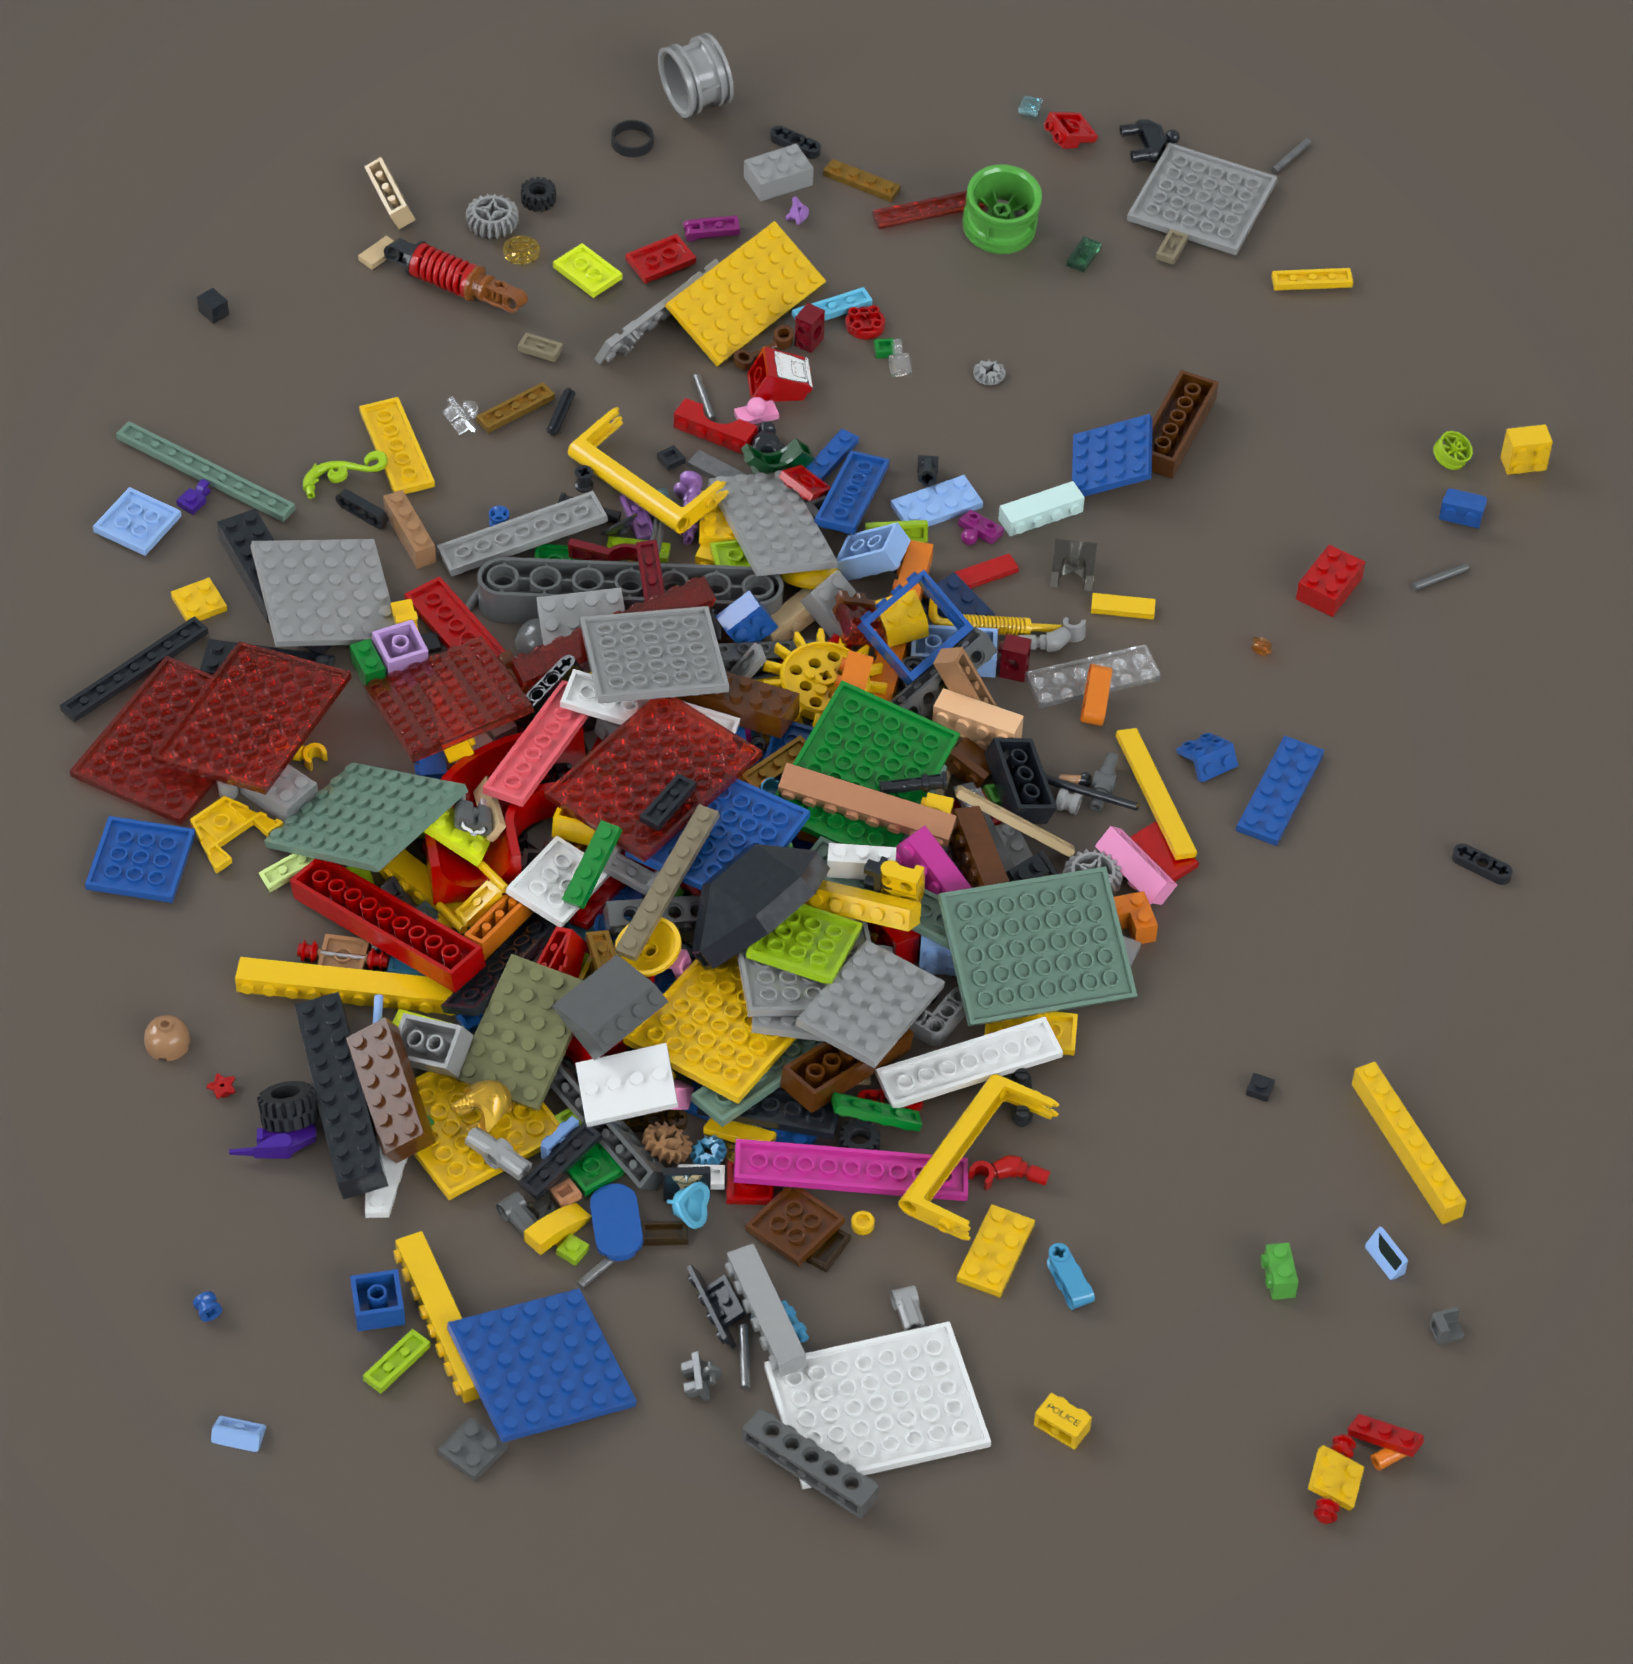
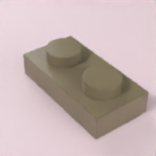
(1172, 246)
(540, 347)

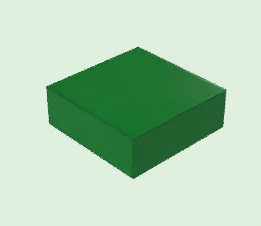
(883, 347)

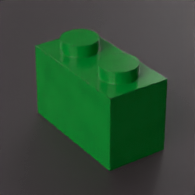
(366, 661)

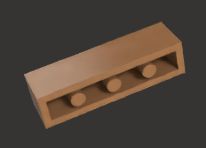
(409, 529)
(961, 674)

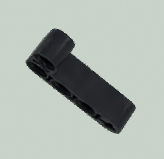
(547, 684)

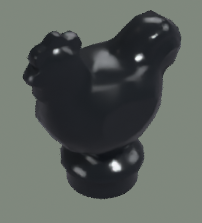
(766, 438)

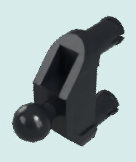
(1152, 138)

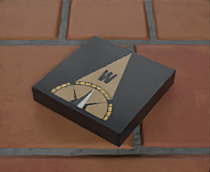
(682, 1177)

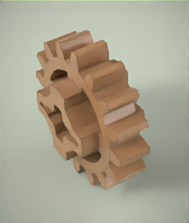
(667, 1143)

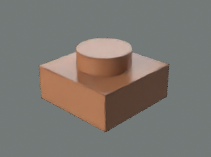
(565, 1193)

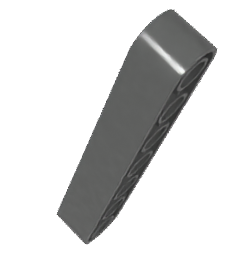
(511, 584)

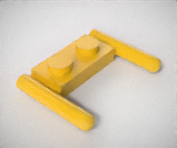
(477, 903)

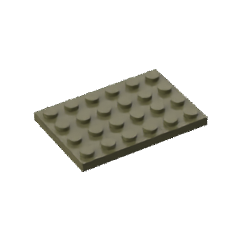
(521, 1033)

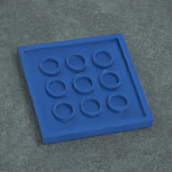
(1113, 455)
(140, 859)

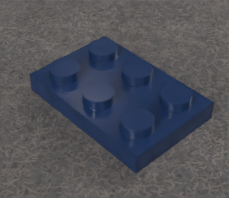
(961, 596)

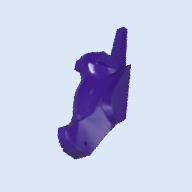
(278, 1144)

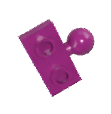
(978, 526)

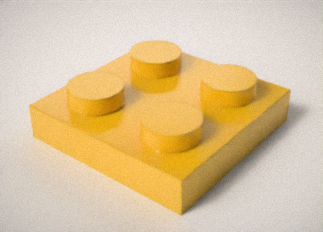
(199, 600)

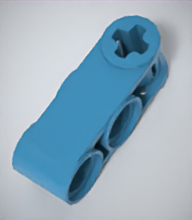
(1069, 1277)

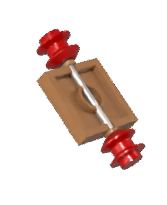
(343, 952)

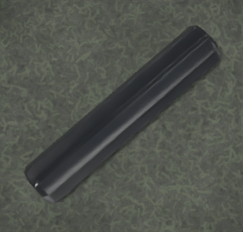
(561, 411)

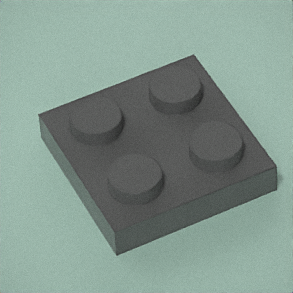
(472, 1449)

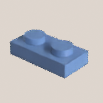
(563, 1131)

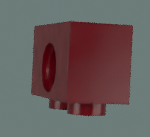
(809, 327)
(1014, 657)

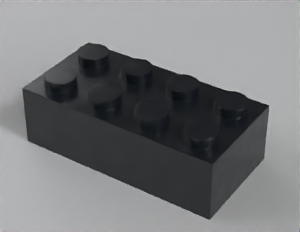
(1020, 779)

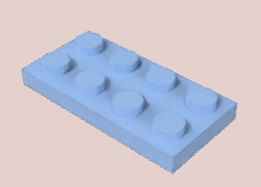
(938, 502)

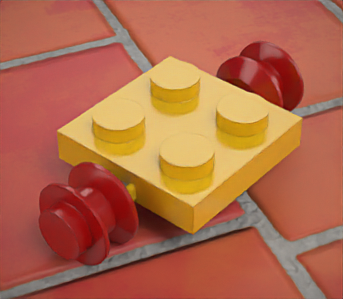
(1335, 1478)

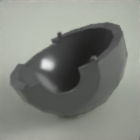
(528, 636)

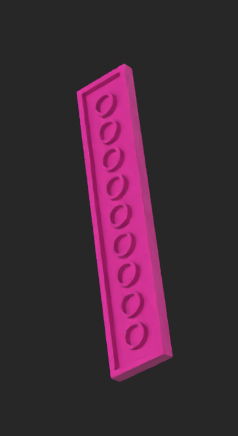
(839, 1169)

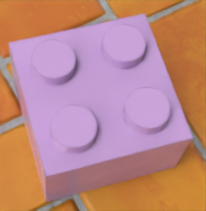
(399, 646)

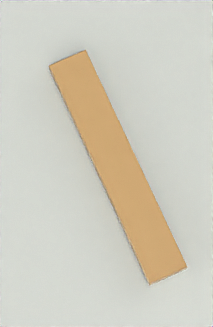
(1015, 821)

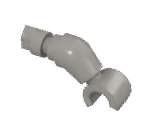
(1058, 638)

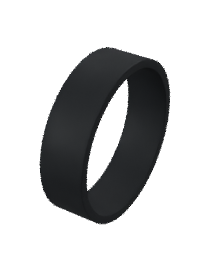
(632, 151)

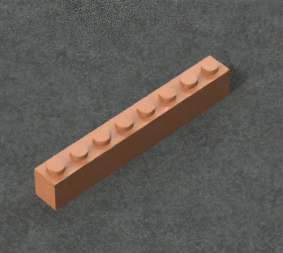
(863, 803)

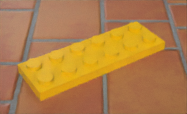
(394, 436)

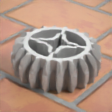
(492, 216)
(1092, 860)

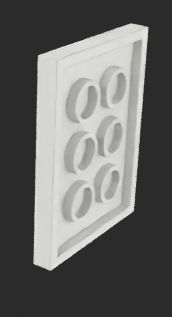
(546, 880)
(626, 1085)

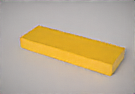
(1123, 606)
(738, 1130)

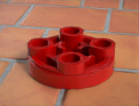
(865, 322)

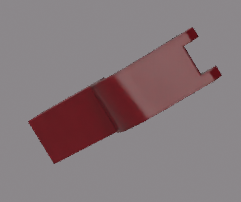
(588, 551)

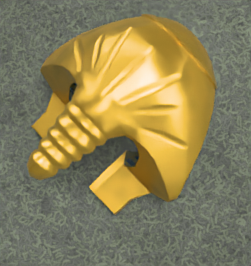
(492, 1099)

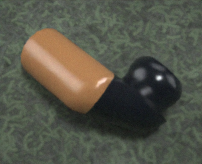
(1083, 779)

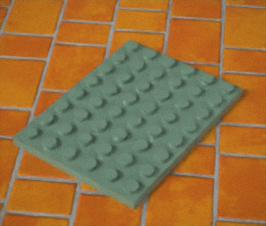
(365, 816)
(1037, 946)

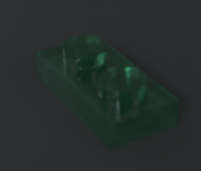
(1083, 254)

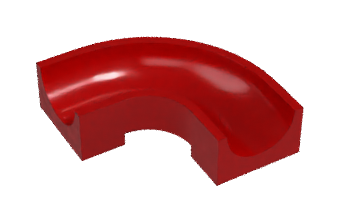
(455, 878)

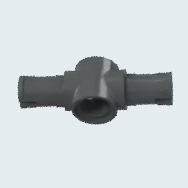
(1104, 780)

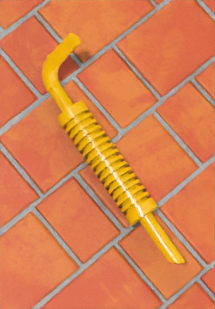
(1005, 625)

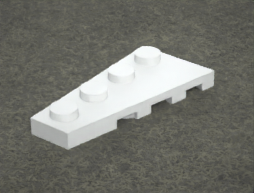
(380, 1201)

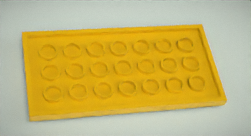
(745, 293)

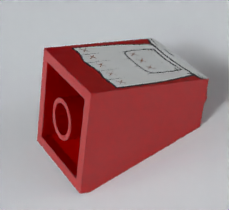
(779, 376)

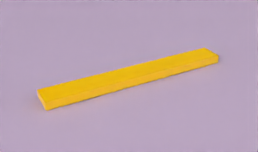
(1156, 794)

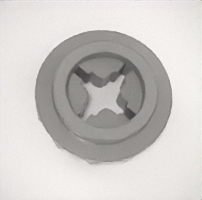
(993, 377)

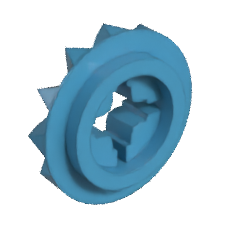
(717, 1147)

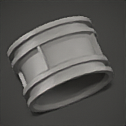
(695, 75)

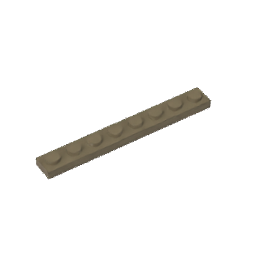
(667, 882)

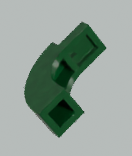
(792, 455)

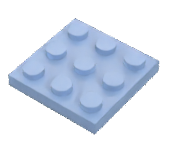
(137, 521)

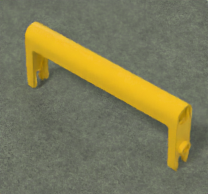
(675, 517)
(917, 1199)

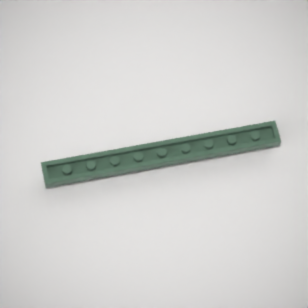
(203, 469)

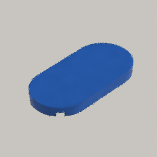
(616, 1222)

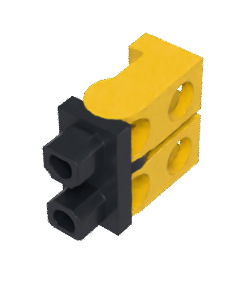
(894, 879)

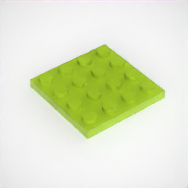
(808, 944)

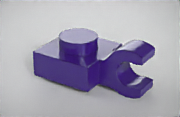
(192, 499)

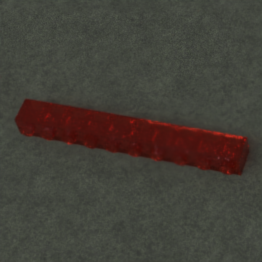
(534, 665)

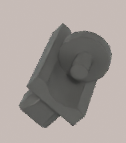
(703, 1375)

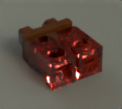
(848, 613)

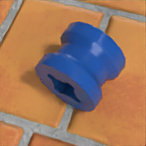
(498, 515)
(207, 1306)

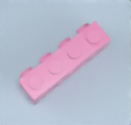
(1136, 865)

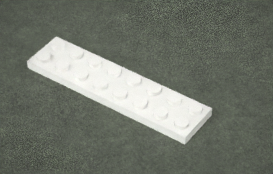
(582, 698)
(968, 1063)

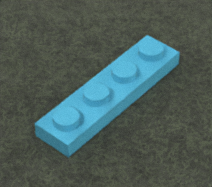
(841, 303)

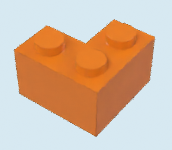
(1137, 916)

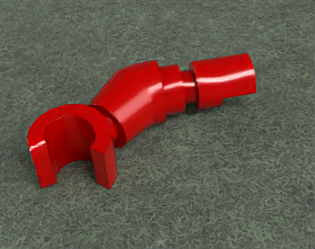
(1008, 1167)

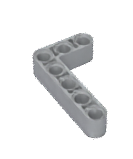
(937, 1026)

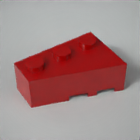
(564, 952)

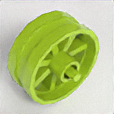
(1448, 453)

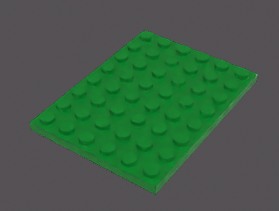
(866, 743)

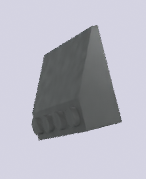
(609, 1005)

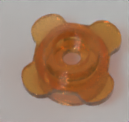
(1261, 646)

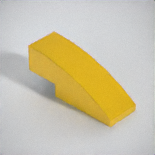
(556, 1227)

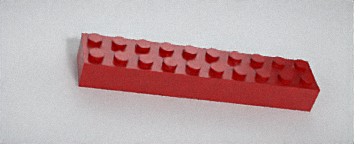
(388, 923)

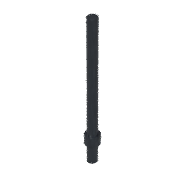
(1092, 793)

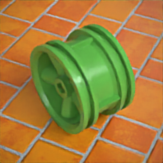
(998, 228)

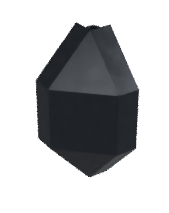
(753, 898)

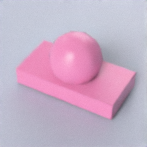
(757, 411)

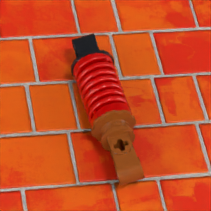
(454, 274)

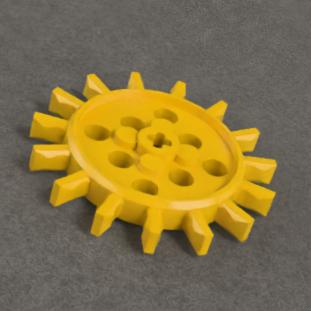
(818, 680)

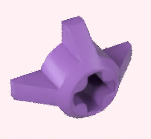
(798, 211)

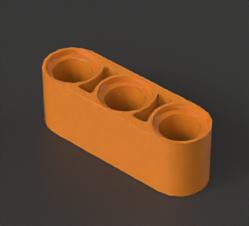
(1096, 695)

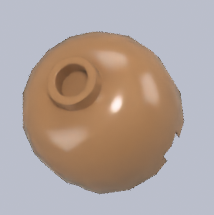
(167, 1038)

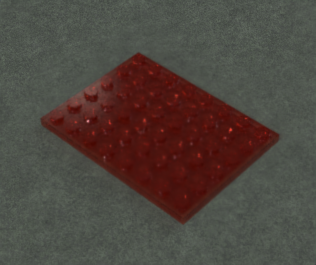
(448, 699)
(251, 717)
(122, 753)
(640, 760)

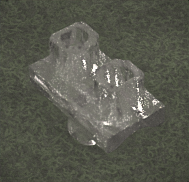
(468, 410)

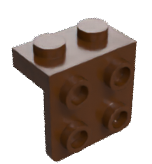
(968, 763)

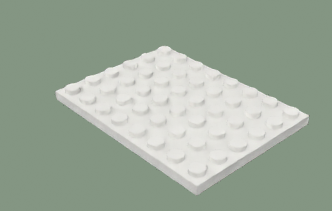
(884, 1400)

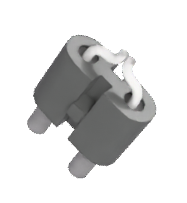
(476, 818)

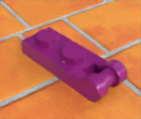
(711, 227)

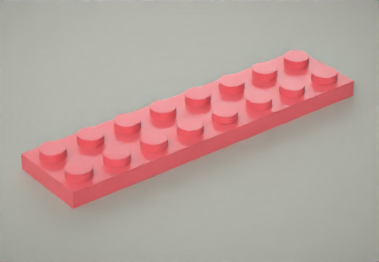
(535, 751)

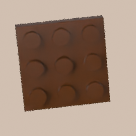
(795, 1224)

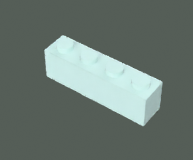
(1041, 508)

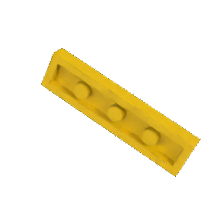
(1312, 279)

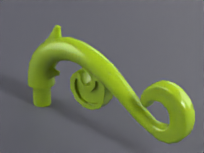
(342, 470)

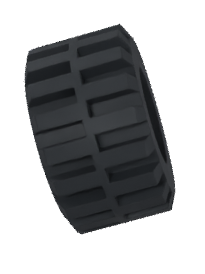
(288, 1106)

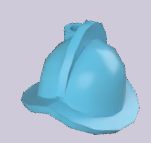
(691, 1204)

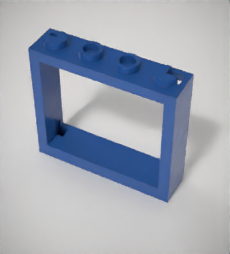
(944, 604)

